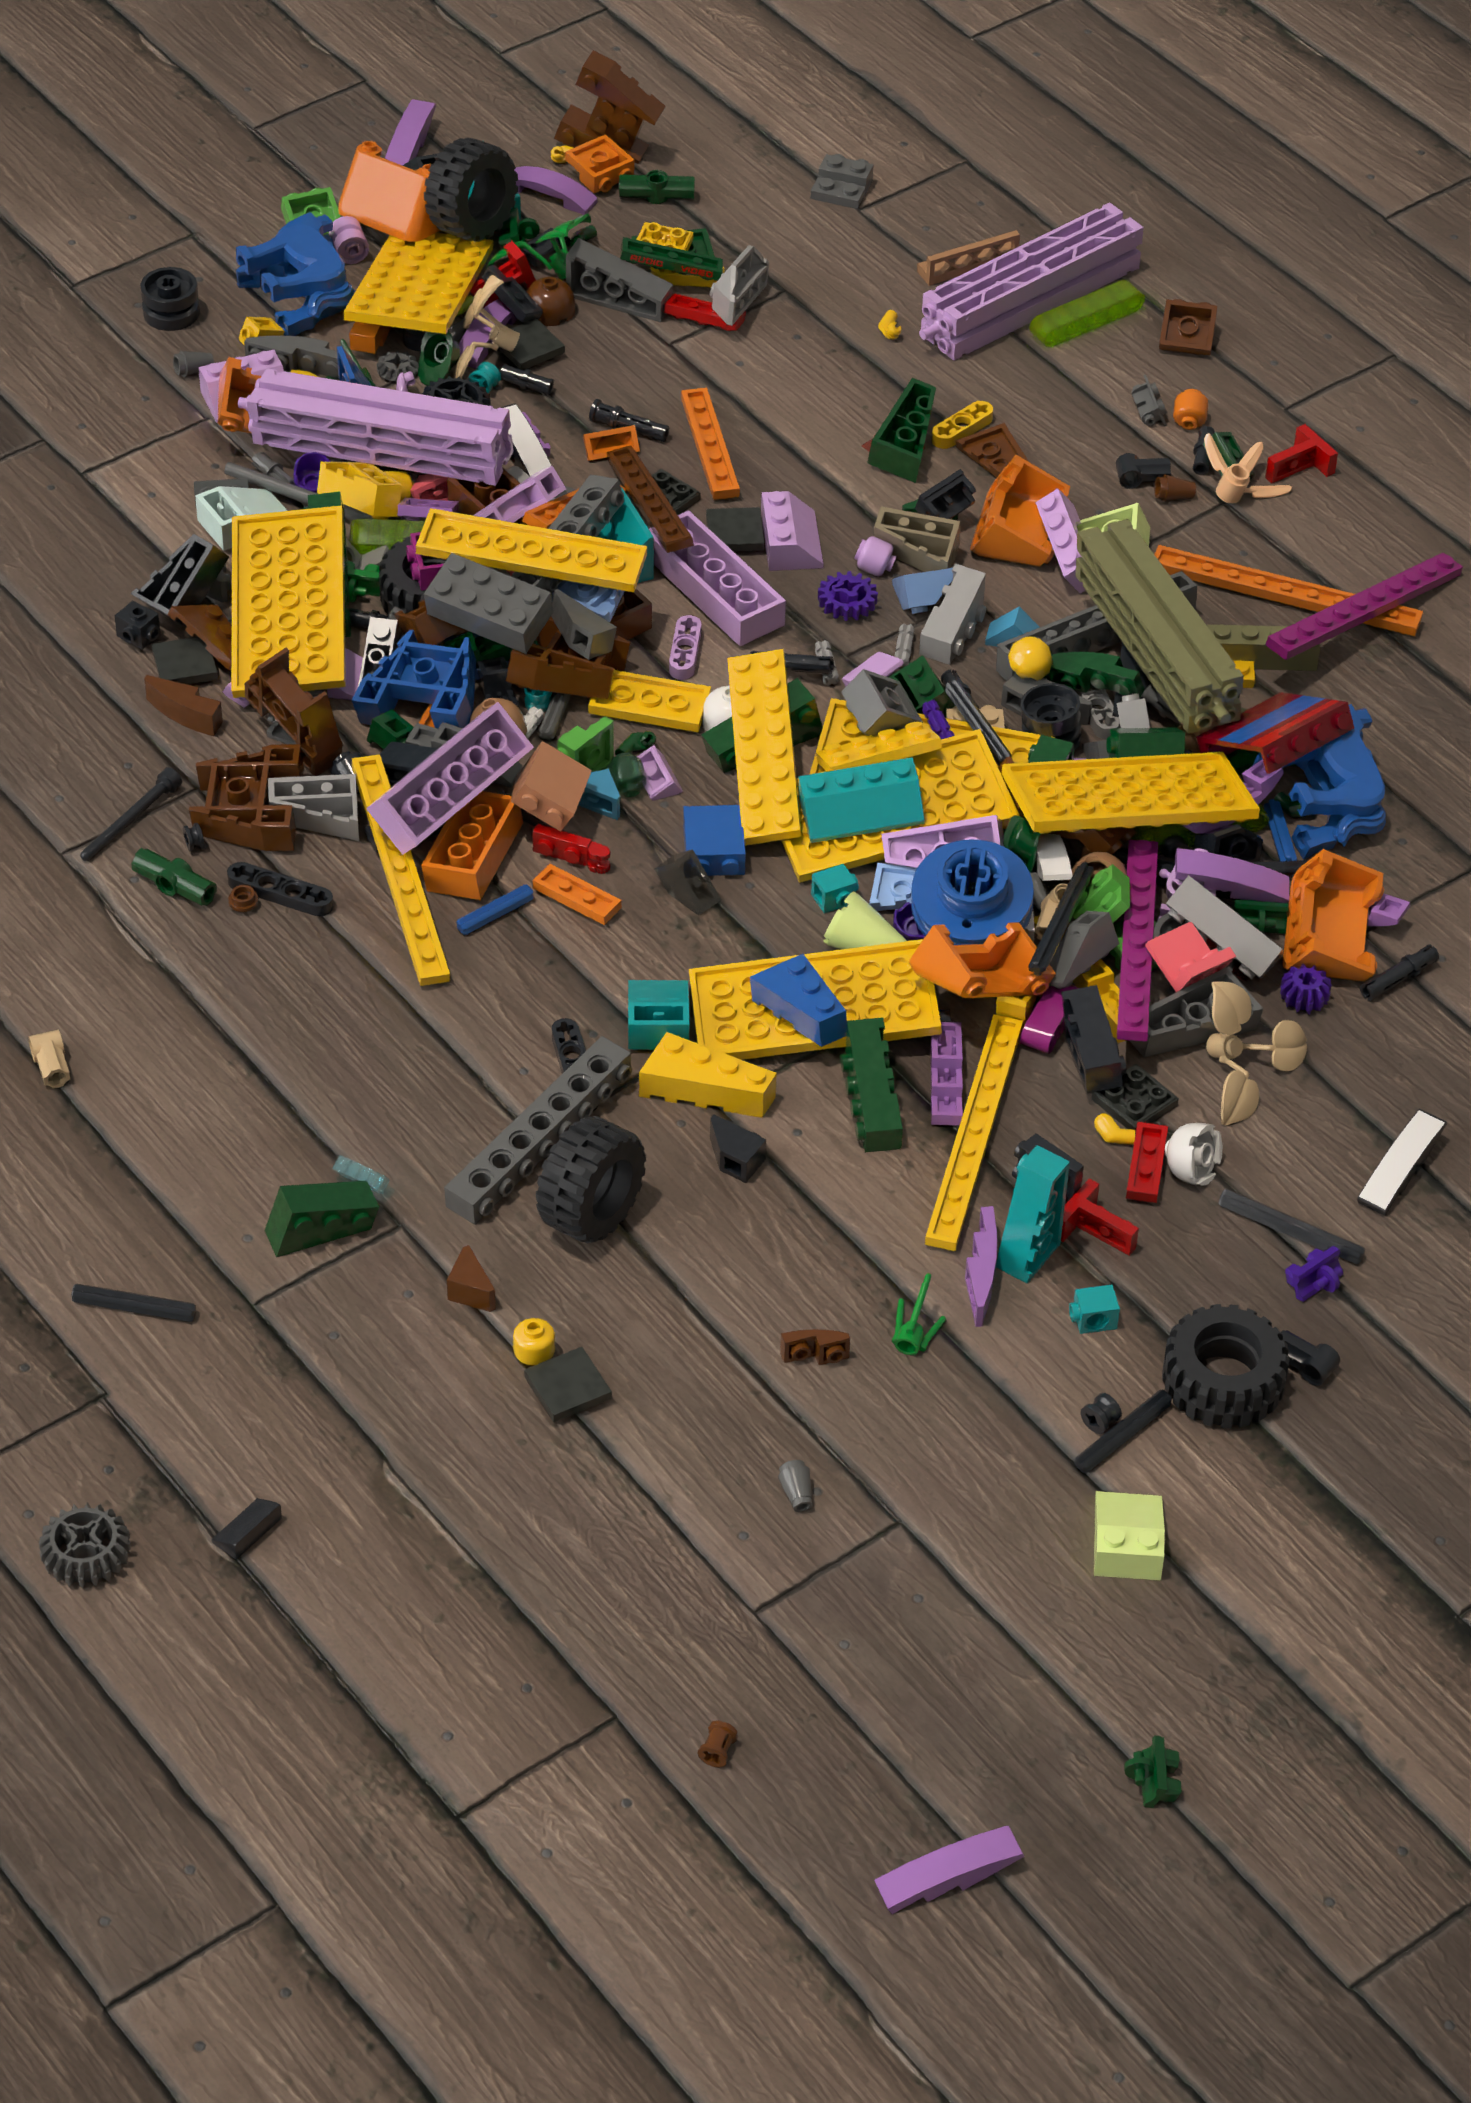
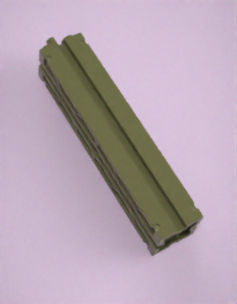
(1159, 626)

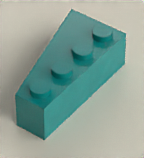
(1034, 1214)

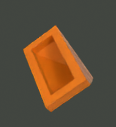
(599, 443)

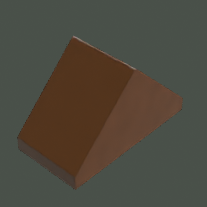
(469, 1283)

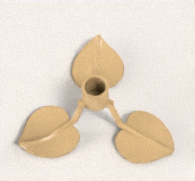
(499, 334)
(1229, 1010)

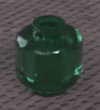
(628, 774)

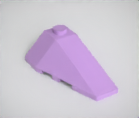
(913, 845)

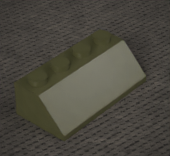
(1249, 642)

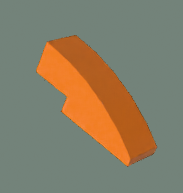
(367, 337)

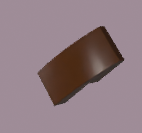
(825, 1345)

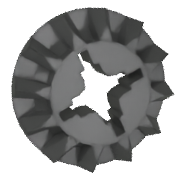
(387, 369)

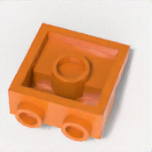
(600, 163)

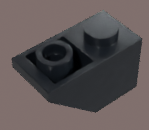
(736, 1149)

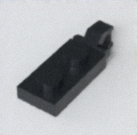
(514, 296)

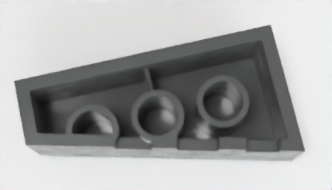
(615, 283)
(1187, 1017)

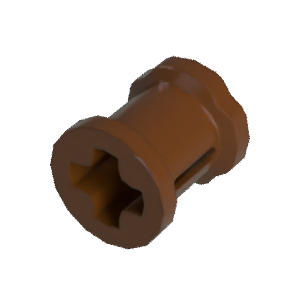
(717, 1743)

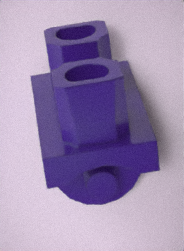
(1319, 1273)

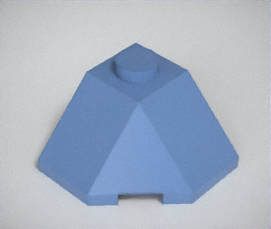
(921, 589)

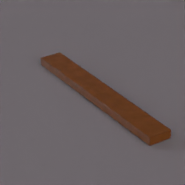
(649, 499)

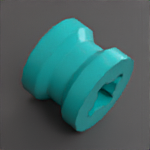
(486, 375)
(537, 698)

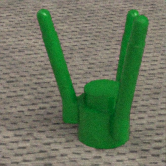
(910, 1336)

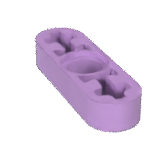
(689, 655)

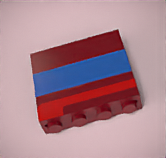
(1281, 728)

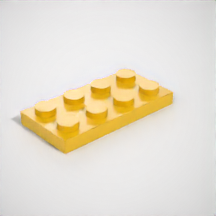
(653, 701)
(886, 746)

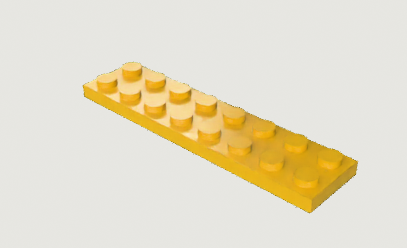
(532, 550)
(764, 747)

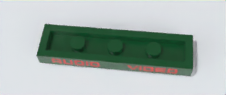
(671, 259)

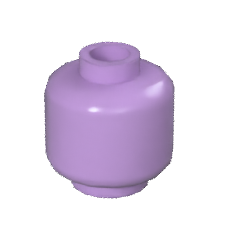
(875, 556)

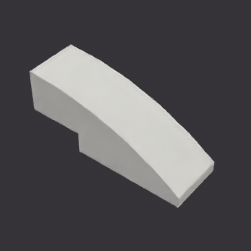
(1052, 858)

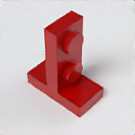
(516, 267)
(1307, 451)
(1094, 1219)

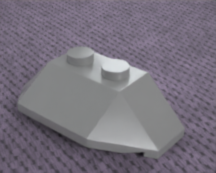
(740, 285)

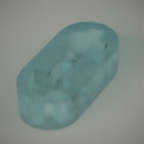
(356, 1172)

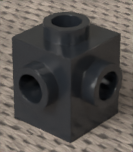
(137, 625)

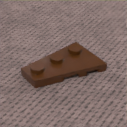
(991, 448)

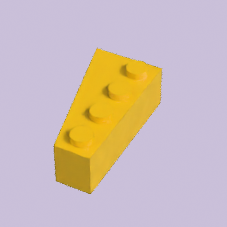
(707, 1077)

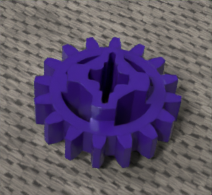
(847, 596)

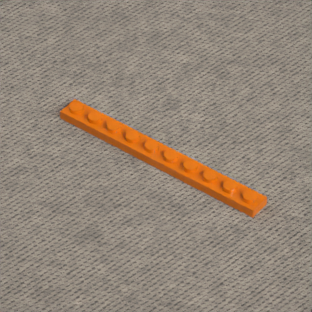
(1277, 587)

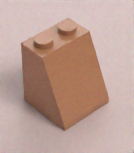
(550, 786)

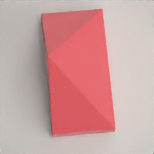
(430, 487)

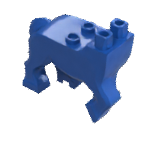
(298, 265)
(1344, 788)

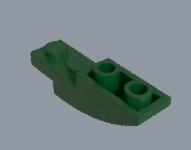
(1101, 670)

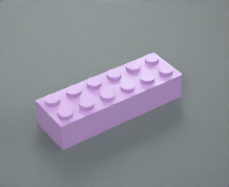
(721, 584)
(450, 778)

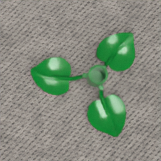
(558, 259)

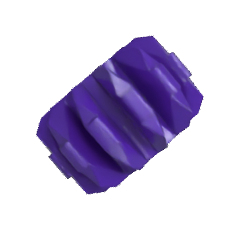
(1305, 988)

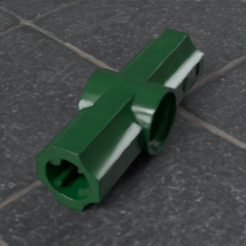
(657, 186)
(174, 877)

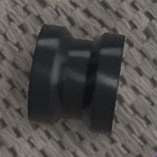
(1101, 1413)

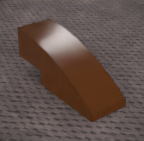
(184, 704)

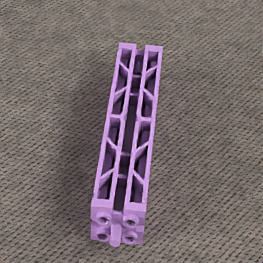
(1030, 281)
(379, 426)

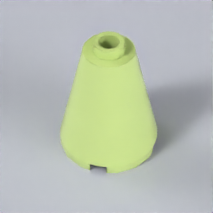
(859, 926)

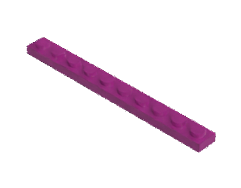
(1363, 606)
(1137, 931)

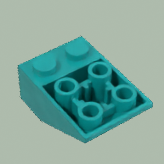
(656, 1009)

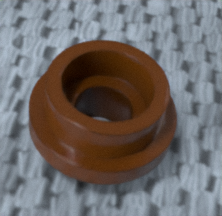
(243, 898)

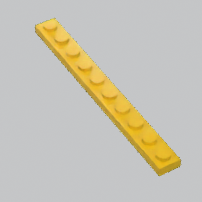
(402, 881)
(973, 1133)

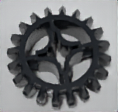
(458, 390)

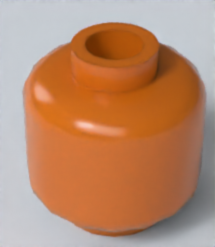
(1190, 408)

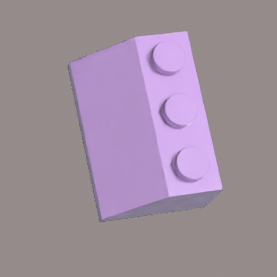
(210, 375)
(789, 532)

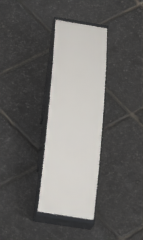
(526, 446)
(1401, 1161)

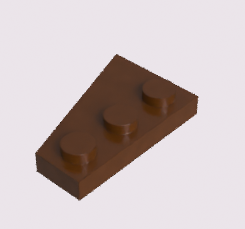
(211, 626)

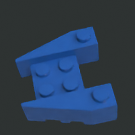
(423, 675)

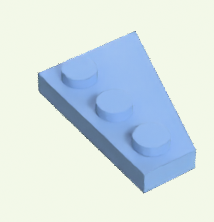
(891, 886)

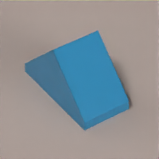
(1009, 626)
(601, 795)

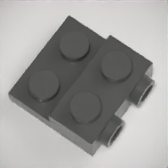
(842, 181)

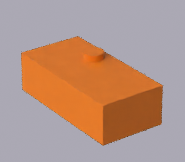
(472, 846)

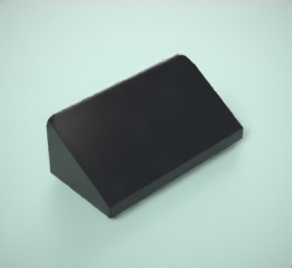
(248, 1527)

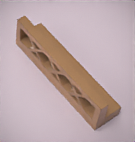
(965, 258)

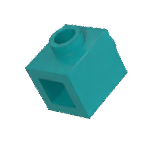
(832, 887)

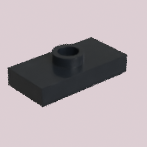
(544, 248)

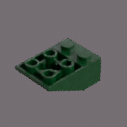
(923, 685)

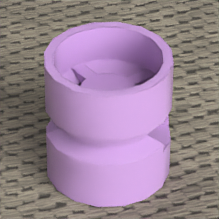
(349, 239)

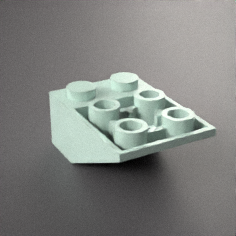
(221, 503)

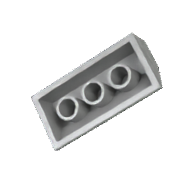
(1224, 928)

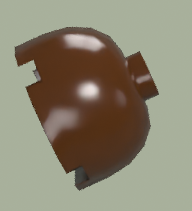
(554, 298)

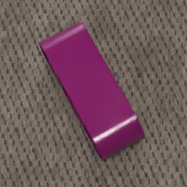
(1045, 1021)

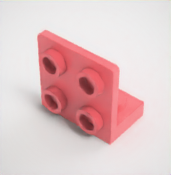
(1186, 956)

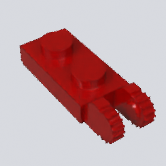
(571, 848)

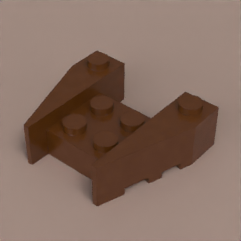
(618, 110)
(563, 670)
(301, 715)
(239, 798)

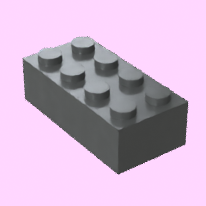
(488, 603)

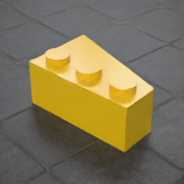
(361, 487)

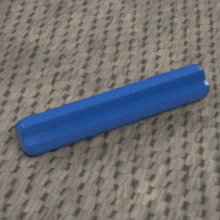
(1280, 831)
(495, 909)

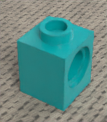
(1095, 1309)

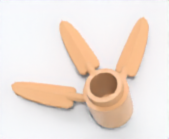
(1236, 477)

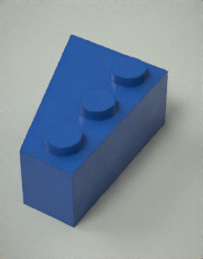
(802, 998)

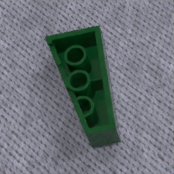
(903, 433)
(804, 721)
(871, 1086)

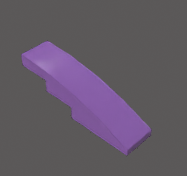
(411, 132)
(1231, 874)
(946, 1075)
(982, 1266)
(950, 1866)

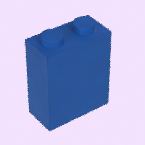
(715, 838)

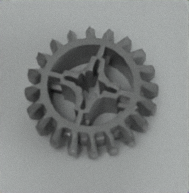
(85, 1555)

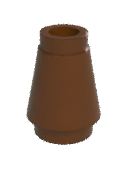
(1173, 488)

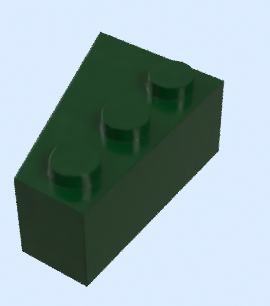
(319, 1214)

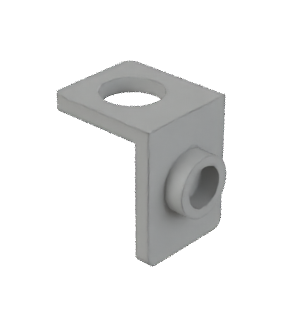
(372, 557)

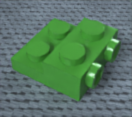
(316, 201)
(590, 747)
(1106, 893)

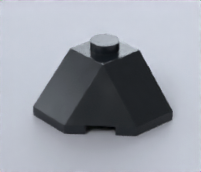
(1231, 842)

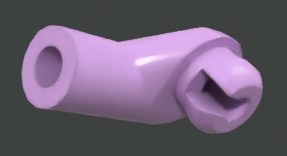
(405, 380)

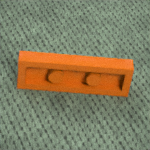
(577, 894)

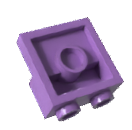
(418, 509)

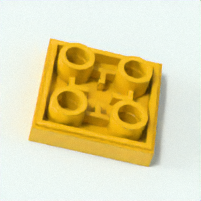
(666, 236)

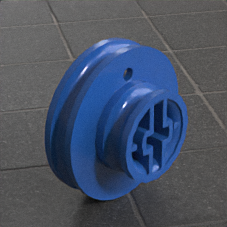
(978, 915)

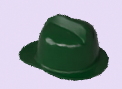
(437, 356)
(1021, 840)

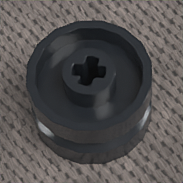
(170, 298)

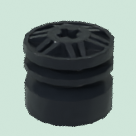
(1053, 712)

